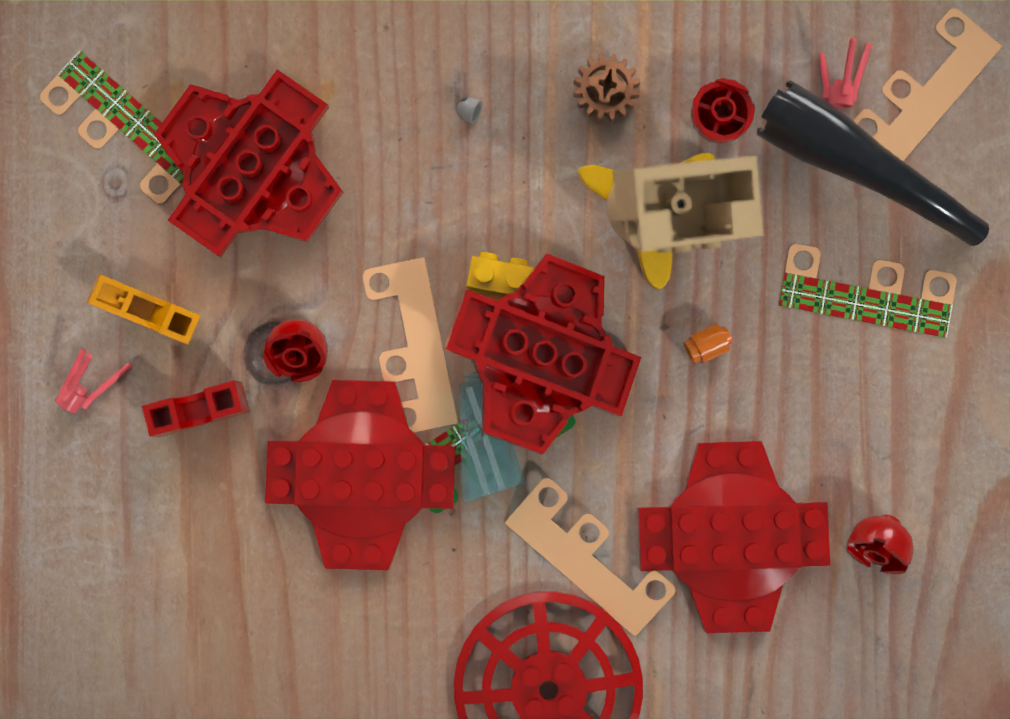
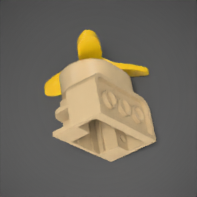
(679, 206)

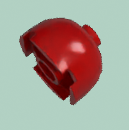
(722, 111)
(296, 350)
(883, 543)

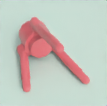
(842, 92)
(72, 393)

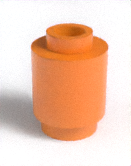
(708, 343)

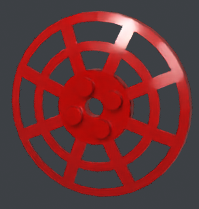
(547, 664)

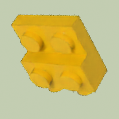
(496, 277)

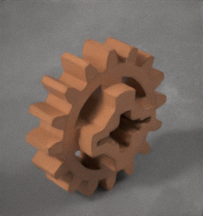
(618, 89)

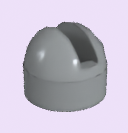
(469, 109)

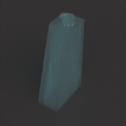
(486, 461)

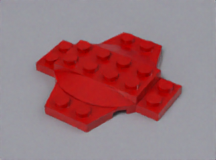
(248, 163)
(542, 354)
(360, 475)
(733, 537)

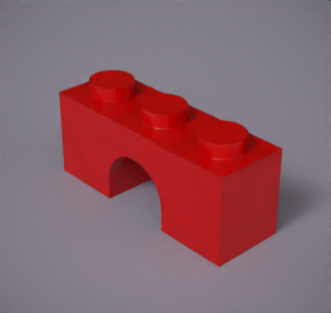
(195, 410)

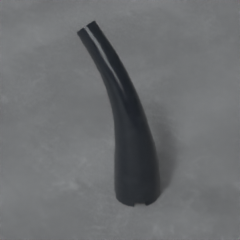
(833, 142)

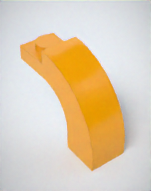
(143, 309)

